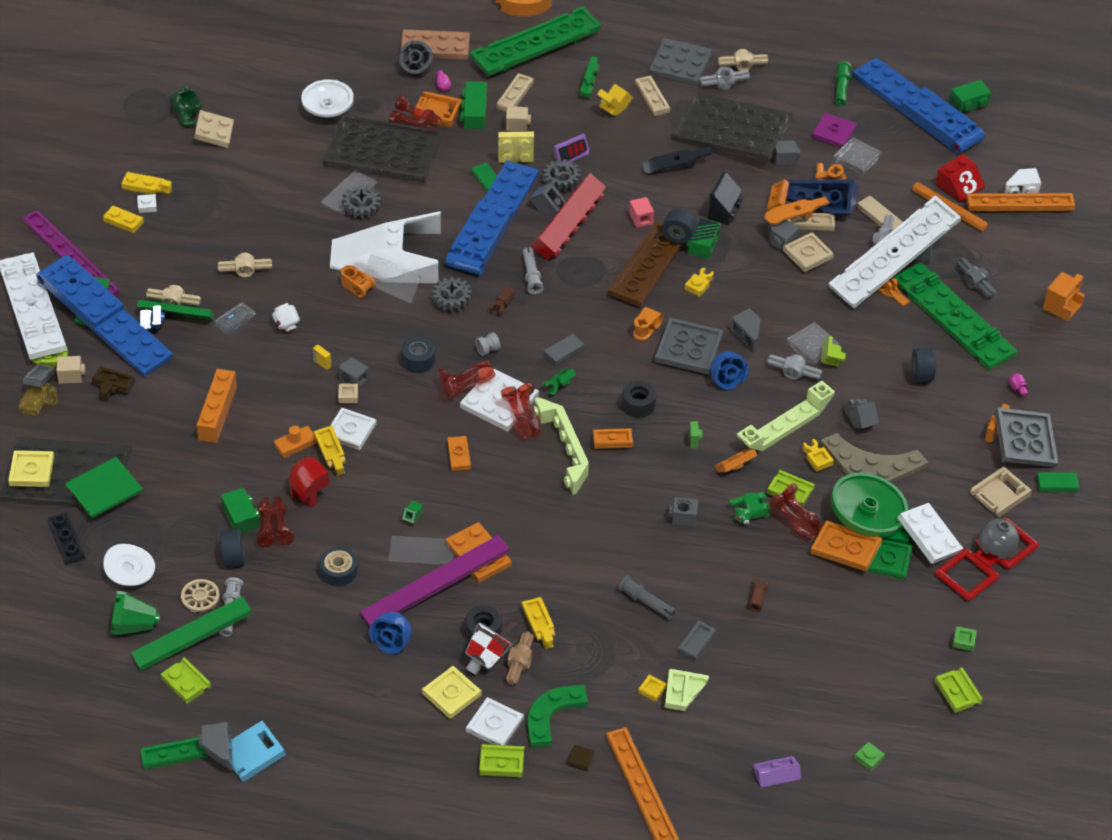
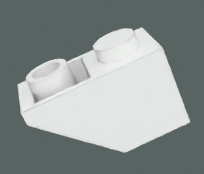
(1024, 182)

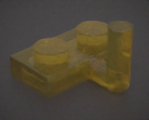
(35, 397)

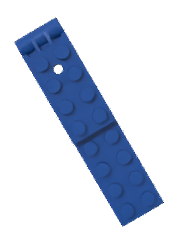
(920, 106)
(491, 218)
(104, 314)

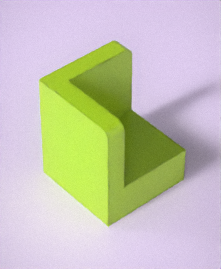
(832, 353)

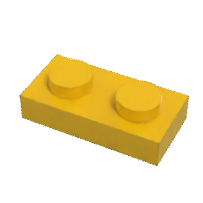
(123, 219)

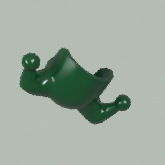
(186, 104)

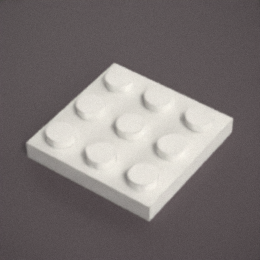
(488, 404)

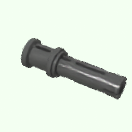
(639, 592)

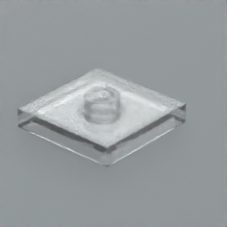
(857, 155)
(809, 342)

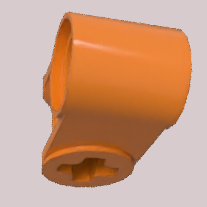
(356, 280)
(646, 323)

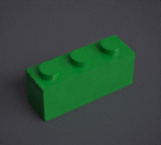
(474, 105)

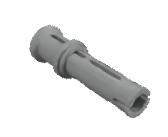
(532, 276)
(232, 593)

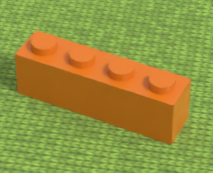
(216, 406)

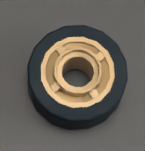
(338, 566)

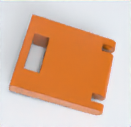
(440, 105)

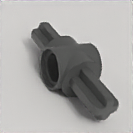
(976, 278)

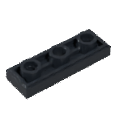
(66, 538)

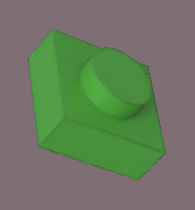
(695, 434)
(964, 638)
(869, 756)

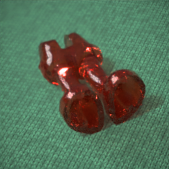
(403, 105)
(477, 374)
(530, 422)
(807, 524)
(266, 535)

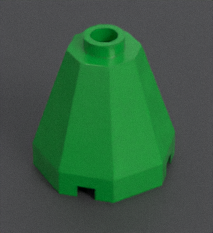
(132, 615)

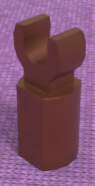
(502, 300)
(758, 595)

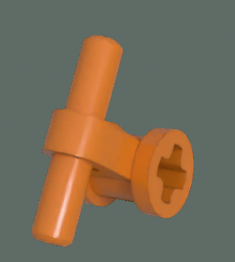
(831, 174)

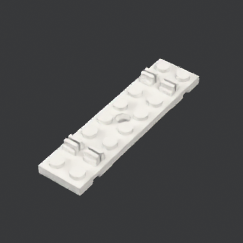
(881, 264)
(36, 322)

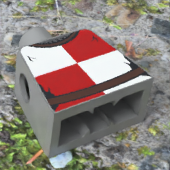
(485, 648)

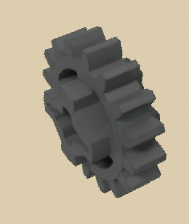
(562, 174)
(352, 201)
(451, 294)

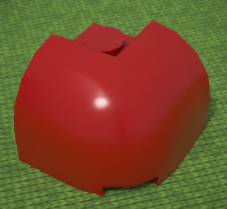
(306, 479)

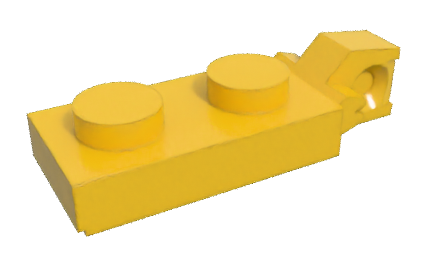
(146, 184)
(331, 449)
(539, 621)

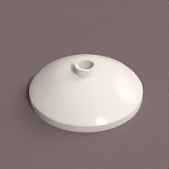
(327, 98)

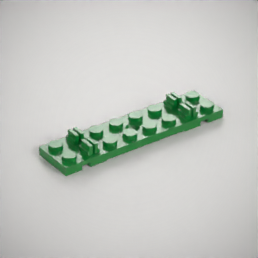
(535, 41)
(955, 316)

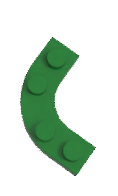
(547, 706)

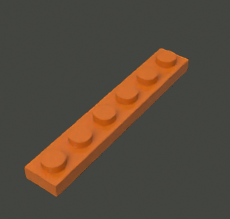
(1021, 202)

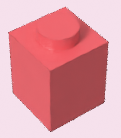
(641, 212)

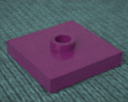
(834, 130)

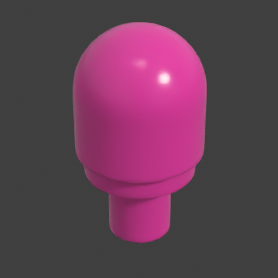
(443, 81)
(1018, 384)

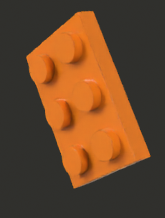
(468, 540)
(846, 546)

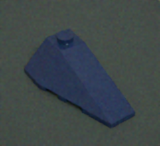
(840, 193)

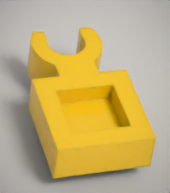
(699, 283)
(817, 457)

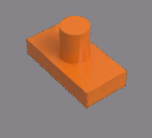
(295, 441)

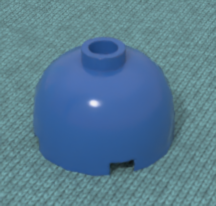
(728, 369)
(390, 632)

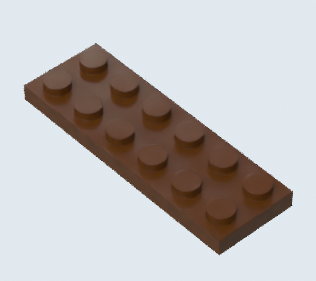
(645, 267)

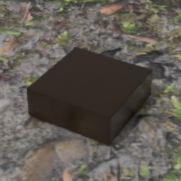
(581, 757)

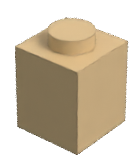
(517, 119)
(70, 369)

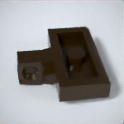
(111, 382)

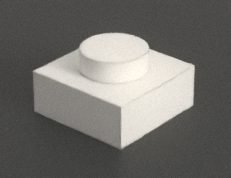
(147, 203)

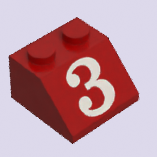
(960, 178)

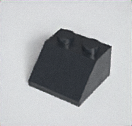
(725, 200)

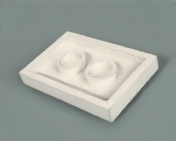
(930, 533)

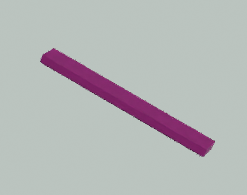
(61, 245)
(438, 579)

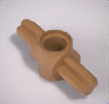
(520, 658)

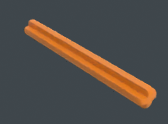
(965, 215)

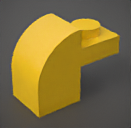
(615, 100)

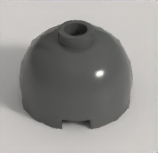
(416, 57)
(999, 538)

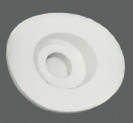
(128, 565)

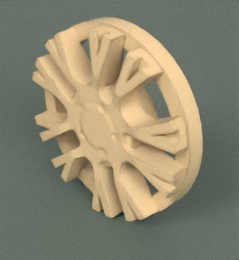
(200, 596)

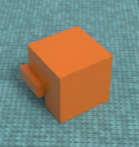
(1064, 296)

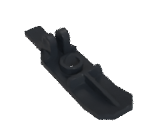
(674, 159)

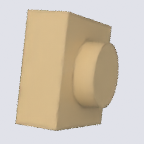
(348, 393)

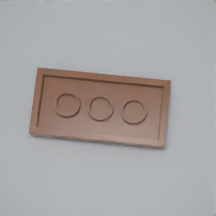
(442, 43)

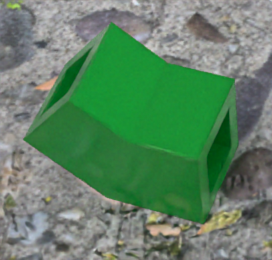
(413, 512)

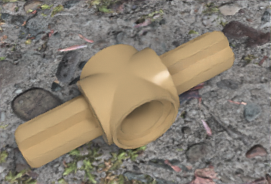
(742, 60)
(245, 265)
(173, 295)

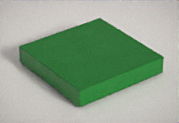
(891, 560)

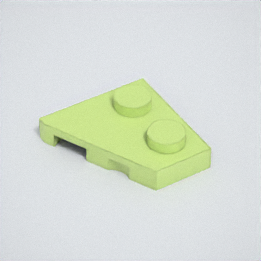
(683, 688)

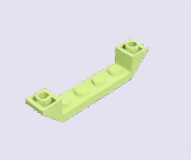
(816, 401)
(553, 412)

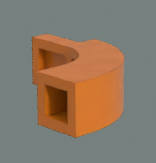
(524, 8)

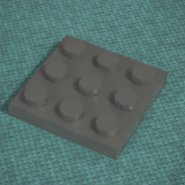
(680, 61)
(689, 346)
(1026, 437)

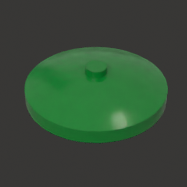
(868, 504)

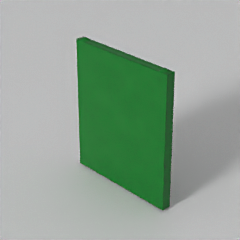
(104, 487)

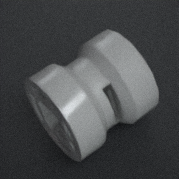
(487, 344)

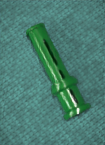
(843, 78)

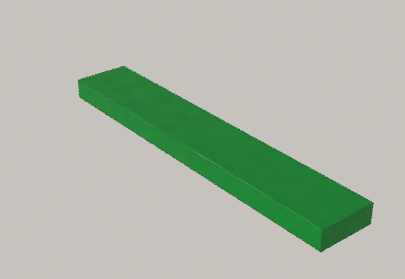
(191, 633)

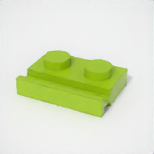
(785, 479)
(185, 680)
(958, 690)
(501, 760)

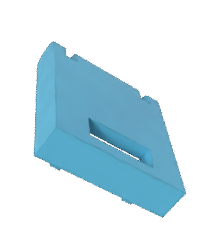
(251, 754)

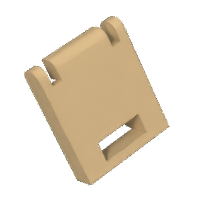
(997, 495)

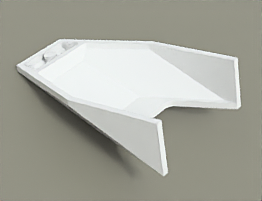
(386, 243)

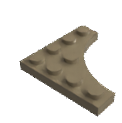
(854, 460)

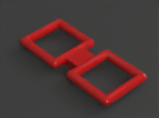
(985, 563)

